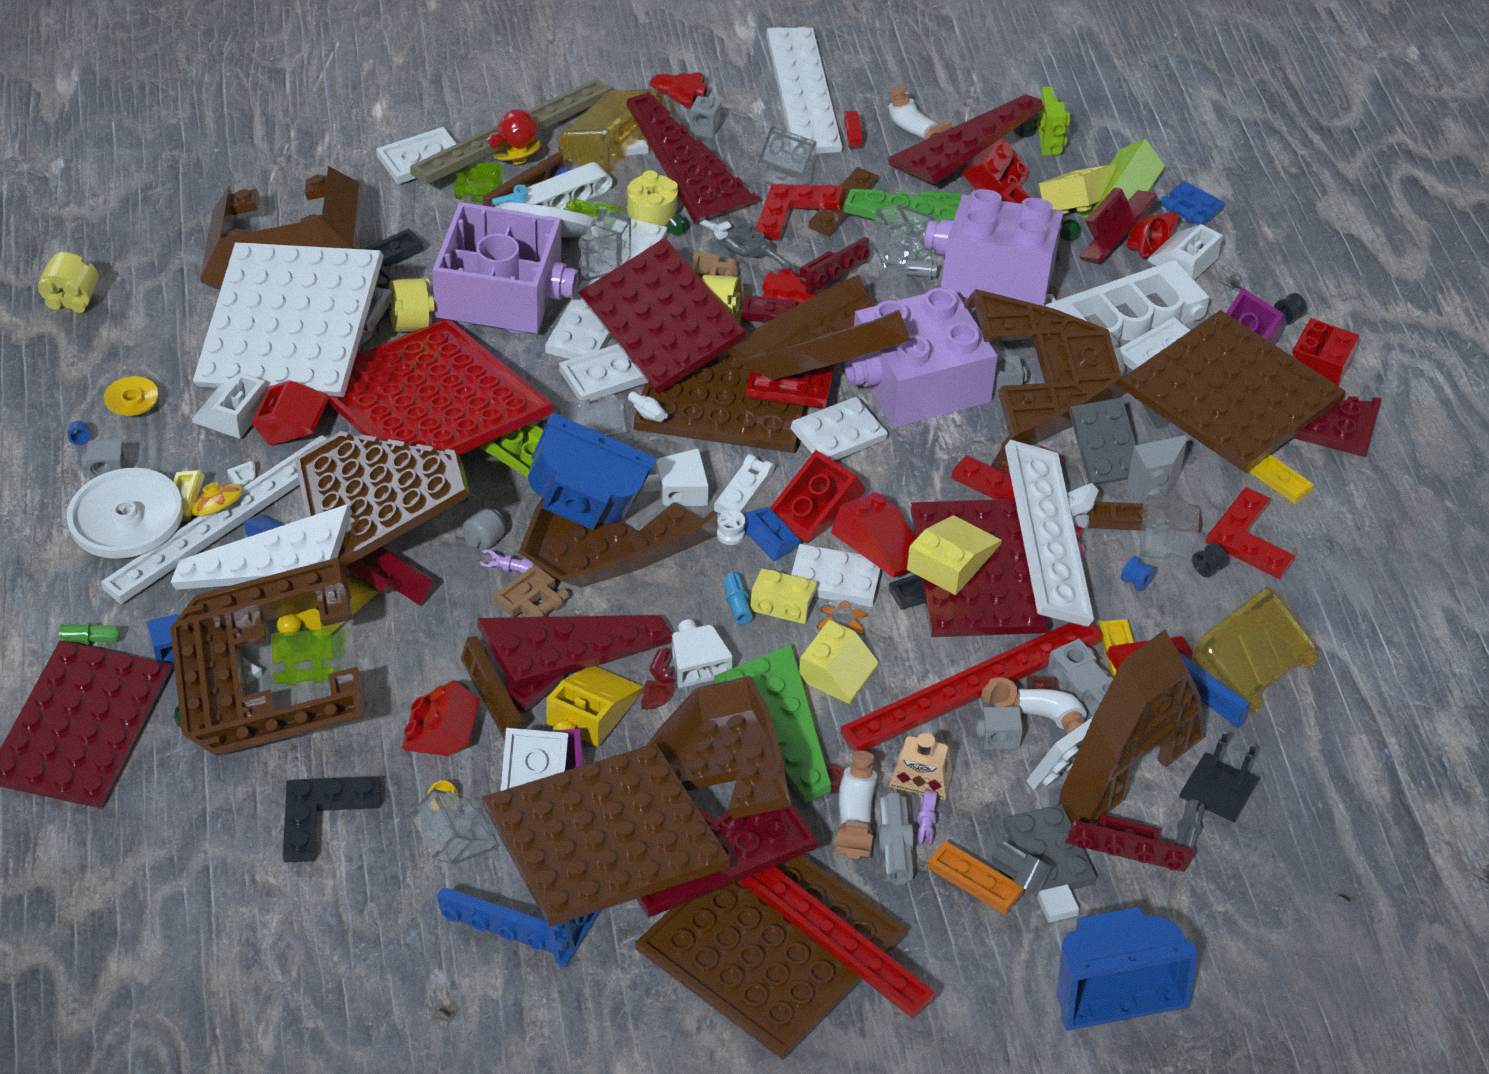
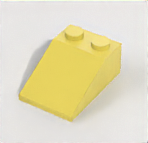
(1077, 188)
(951, 553)

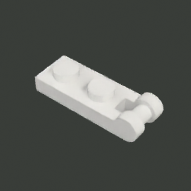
(745, 485)

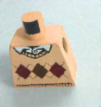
(923, 766)

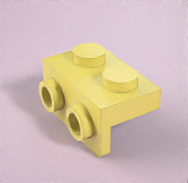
(782, 595)

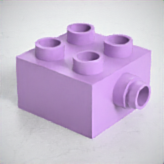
(998, 246)
(500, 268)
(936, 371)

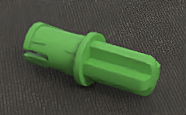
(88, 633)

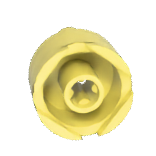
(652, 198)
(68, 282)
(728, 291)
(410, 304)

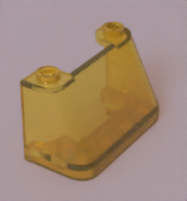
(601, 130)
(1255, 646)

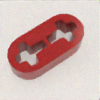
(852, 129)

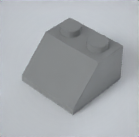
(1156, 467)

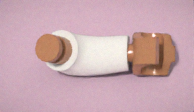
(909, 118)
(1057, 705)
(855, 804)

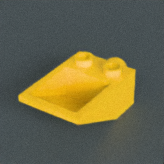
(310, 619)
(591, 702)

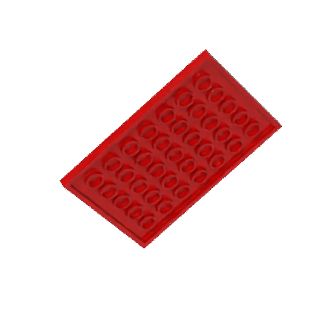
(437, 392)

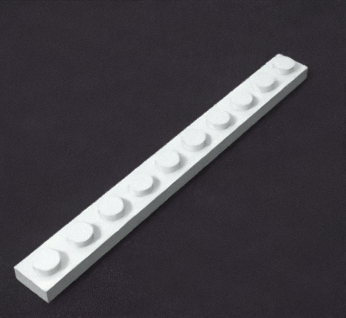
(204, 530)

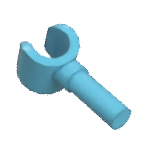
(519, 196)

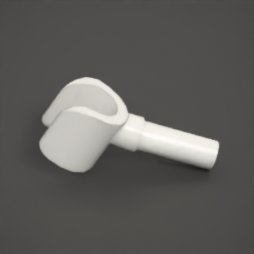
(720, 230)

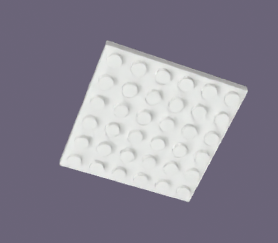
(290, 316)

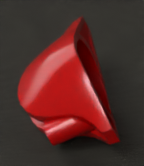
(1151, 232)

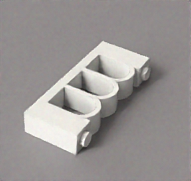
(1169, 280)

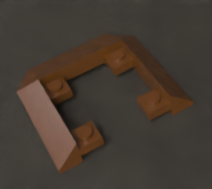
(331, 230)
(211, 667)

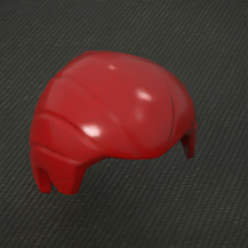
(516, 129)

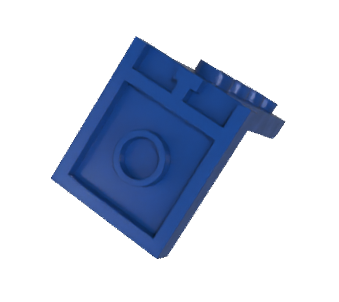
(511, 925)

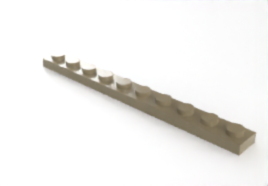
(477, 147)

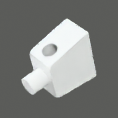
(680, 479)
(698, 654)

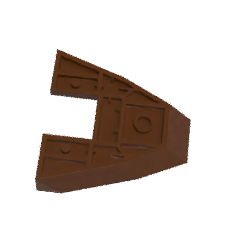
(819, 333)
(1075, 356)
(610, 550)
(1144, 705)
(724, 737)

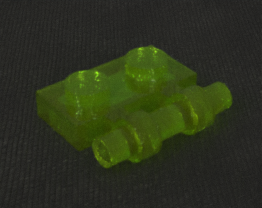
(485, 178)
(590, 208)
(302, 647)

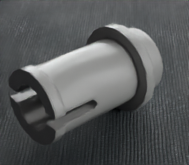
(922, 268)

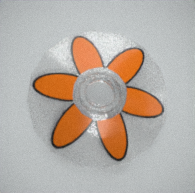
(844, 613)

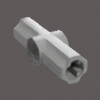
(896, 839)

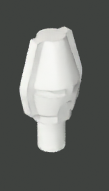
(647, 407)

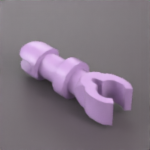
(507, 562)
(927, 817)

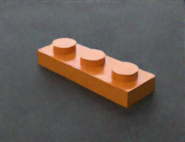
(975, 877)

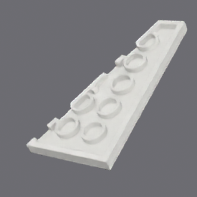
(266, 553)

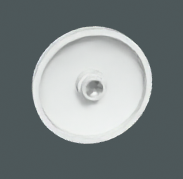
(572, 223)
(125, 513)

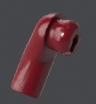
(658, 667)

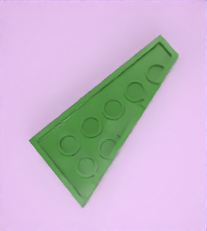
(938, 204)
(783, 691)

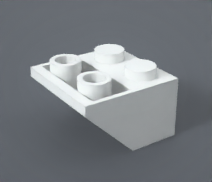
(1192, 249)
(232, 405)

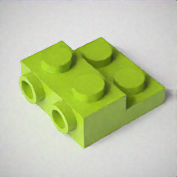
(1052, 124)

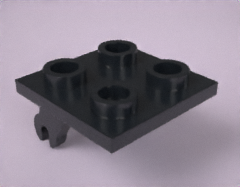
(1219, 785)

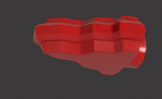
(681, 88)
(785, 286)

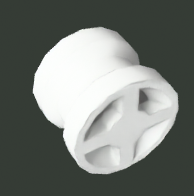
(730, 527)

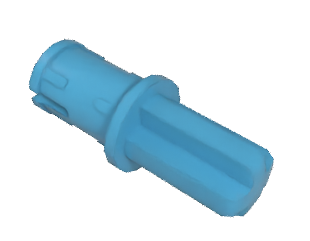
(737, 598)

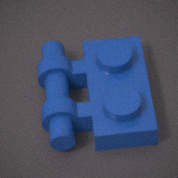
(1192, 203)

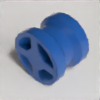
(1138, 573)

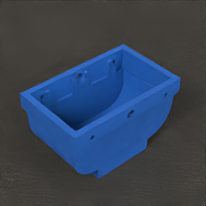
(586, 478)
(1123, 964)

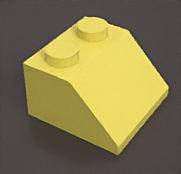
(837, 662)

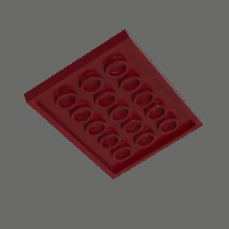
(662, 315)
(1001, 592)
(81, 723)

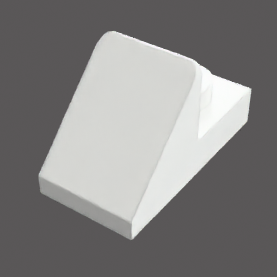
(1081, 502)

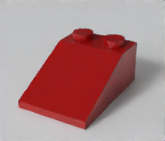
(815, 495)
(876, 532)

